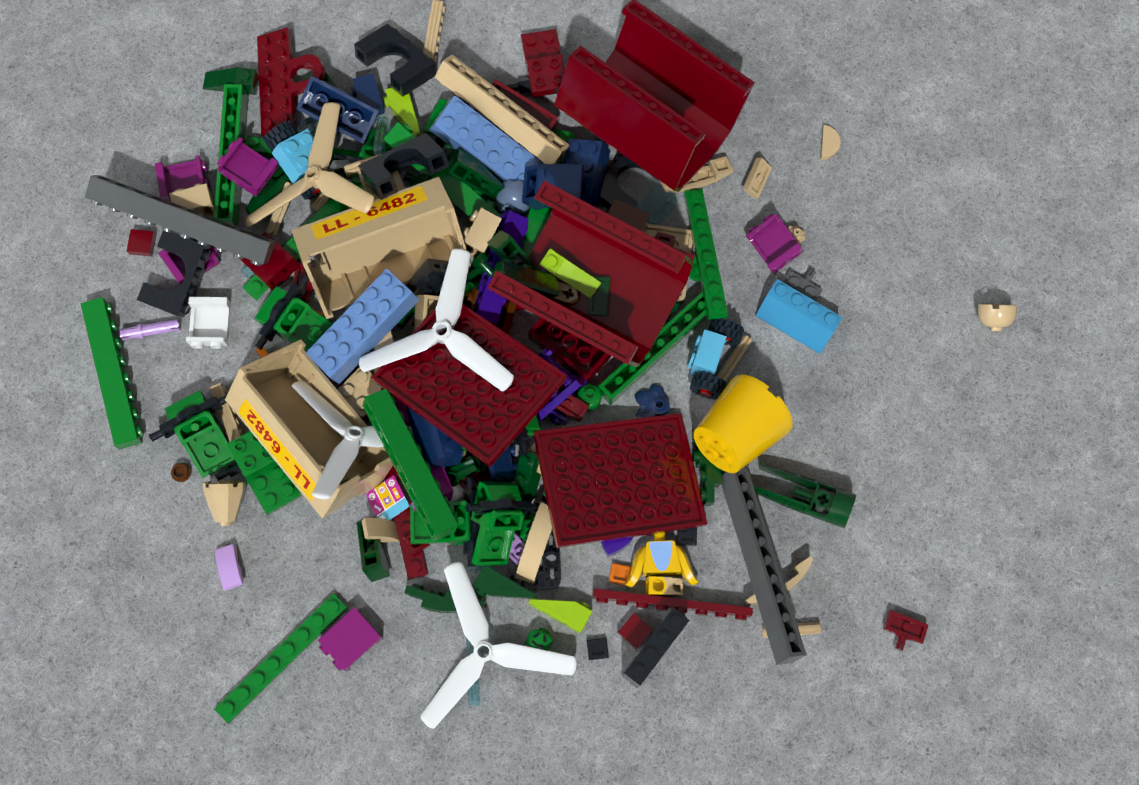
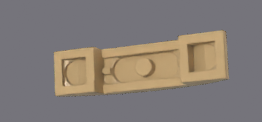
(707, 175)
(535, 545)
(799, 570)

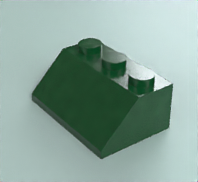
(536, 280)

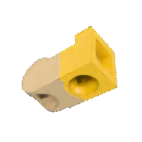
(663, 586)

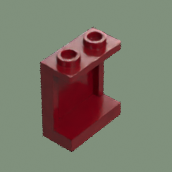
(277, 270)

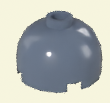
(511, 198)

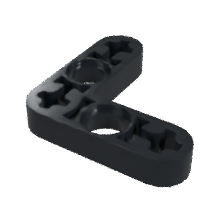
(542, 575)

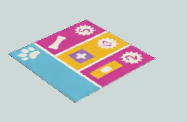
(387, 499)

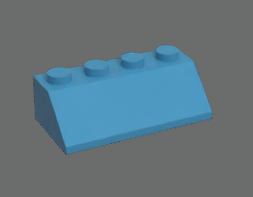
(798, 316)

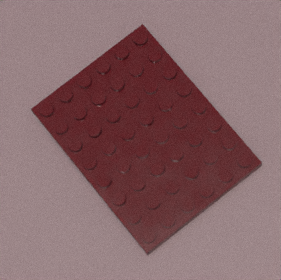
(463, 401)
(619, 479)

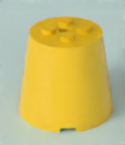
(742, 424)

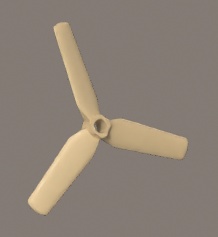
(317, 175)

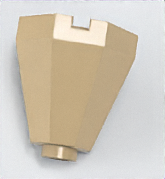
(224, 499)

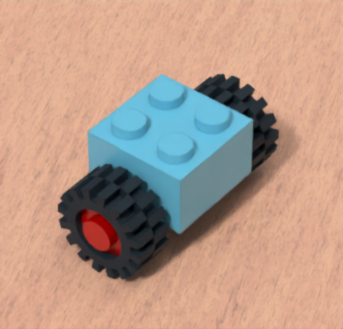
(291, 152)
(709, 349)

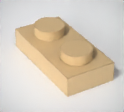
(757, 178)

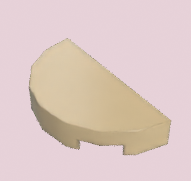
(830, 142)

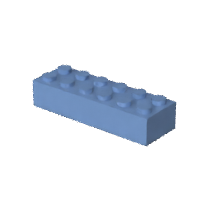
(471, 132)
(362, 326)

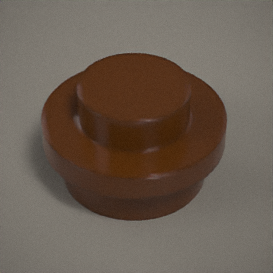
(181, 472)

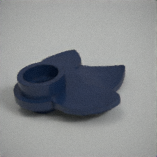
(648, 401)

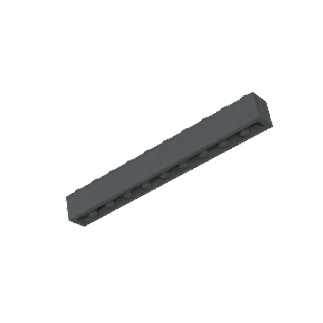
(179, 219)
(762, 567)

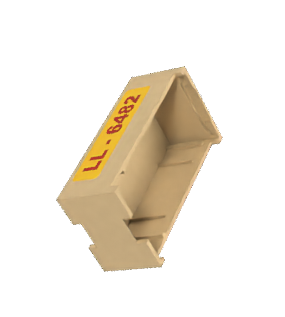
(393, 235)
(295, 432)

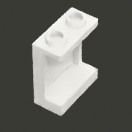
(209, 322)

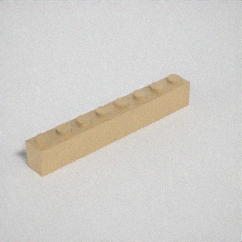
(501, 110)

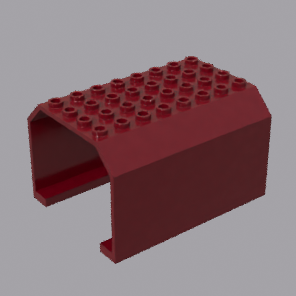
(655, 97)
(642, 270)

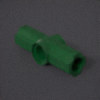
(463, 470)

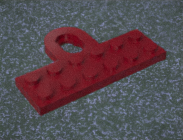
(277, 75)

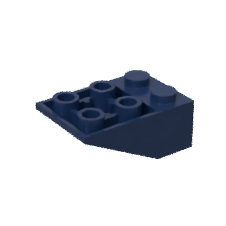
(564, 176)

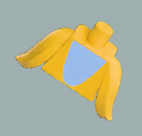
(661, 559)

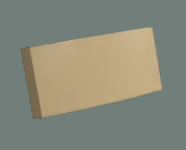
(380, 529)

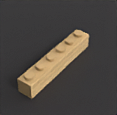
(434, 29)
(227, 414)

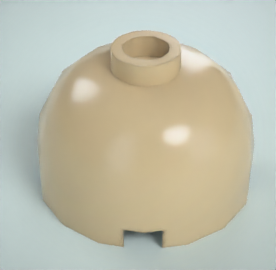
(997, 315)

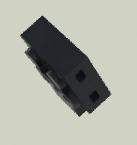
(429, 277)

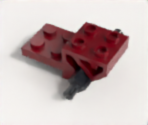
(543, 64)

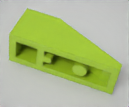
(402, 109)
(570, 273)
(566, 612)

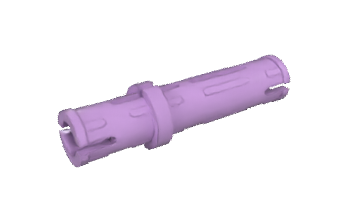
(141, 331)

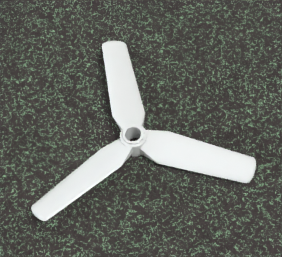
(447, 314)
(346, 450)
(477, 631)

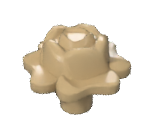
(797, 233)

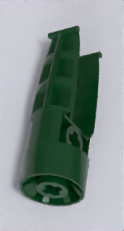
(838, 507)

